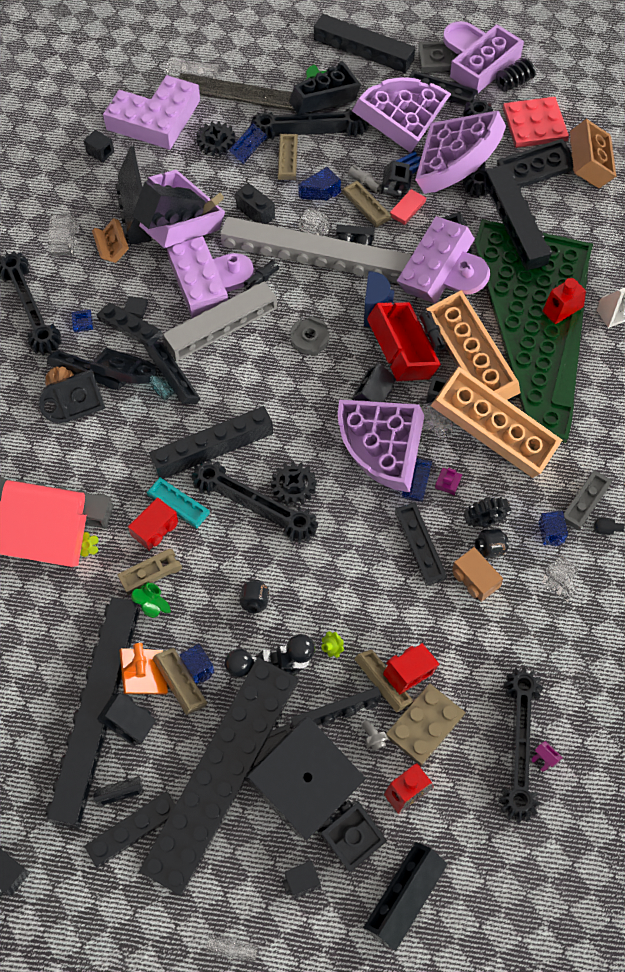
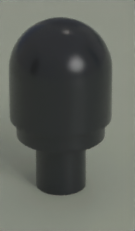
(607, 526)

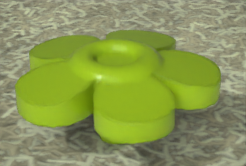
(88, 545)

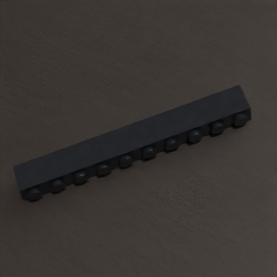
(88, 734)

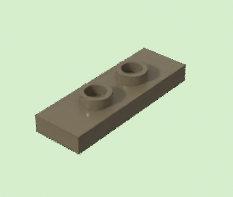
(287, 157)
(366, 204)
(374, 670)
(180, 681)

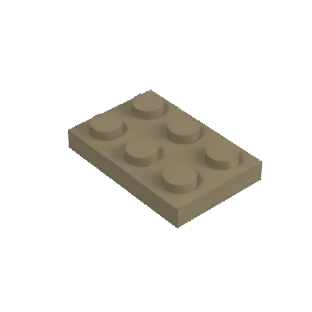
(425, 724)

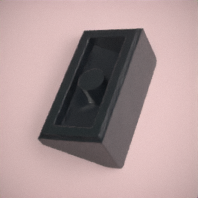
(118, 791)

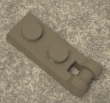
(149, 571)

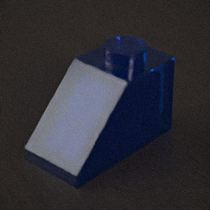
(320, 186)

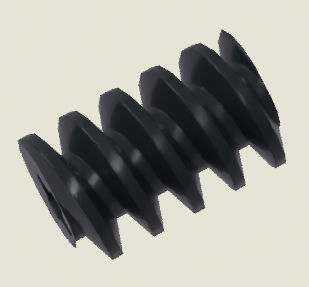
(515, 74)

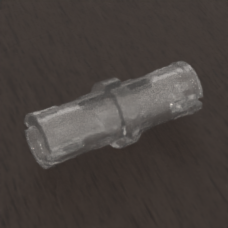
(232, 948)

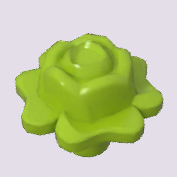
(332, 644)

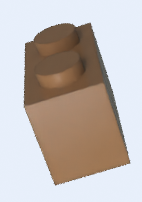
(477, 574)

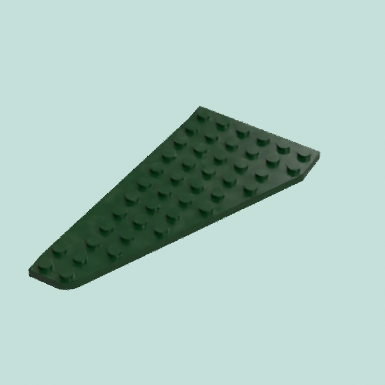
(537, 349)

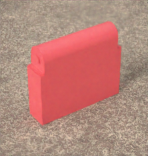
(41, 523)

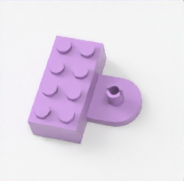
(480, 53)
(444, 263)
(204, 279)

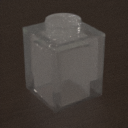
(314, 222)

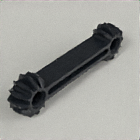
(310, 123)
(474, 182)
(44, 337)
(254, 501)
(521, 745)

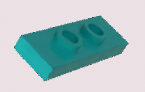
(185, 507)

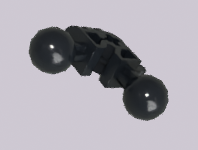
(289, 658)

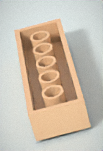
(472, 345)
(496, 422)

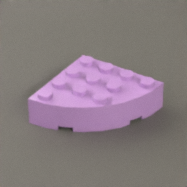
(401, 108)
(457, 149)
(382, 439)

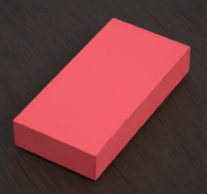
(407, 206)

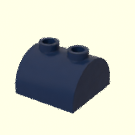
(377, 291)

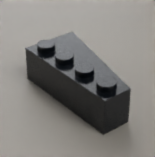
(325, 90)
(166, 205)

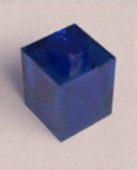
(553, 528)
(197, 663)

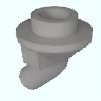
(376, 739)

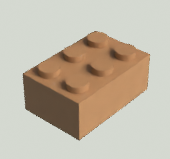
(592, 153)

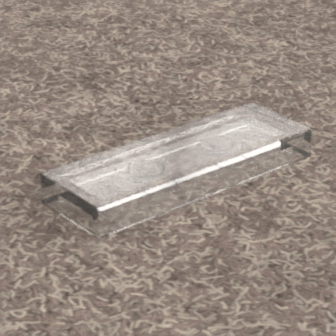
(176, 66)

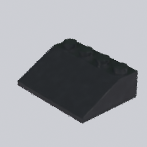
(130, 189)

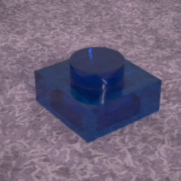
(82, 320)

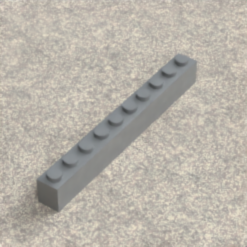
(312, 249)

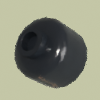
(492, 543)
(255, 596)

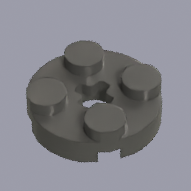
(309, 345)

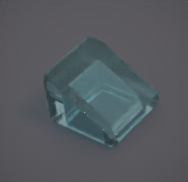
(161, 387)

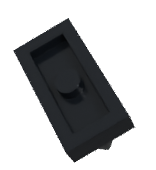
(363, 235)

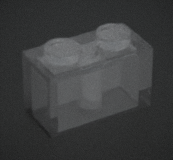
(62, 234)

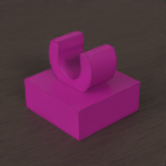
(448, 481)
(548, 754)

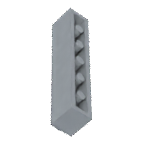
(220, 321)

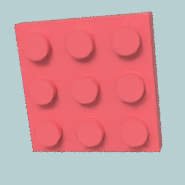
(535, 122)

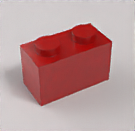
(153, 524)
(410, 668)

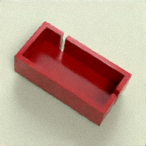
(403, 341)

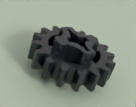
(215, 138)
(293, 483)
(487, 512)

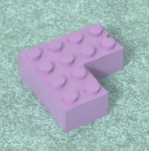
(154, 119)
(186, 230)

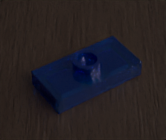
(419, 481)

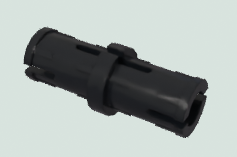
(261, 274)
(432, 331)

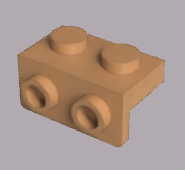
(111, 241)

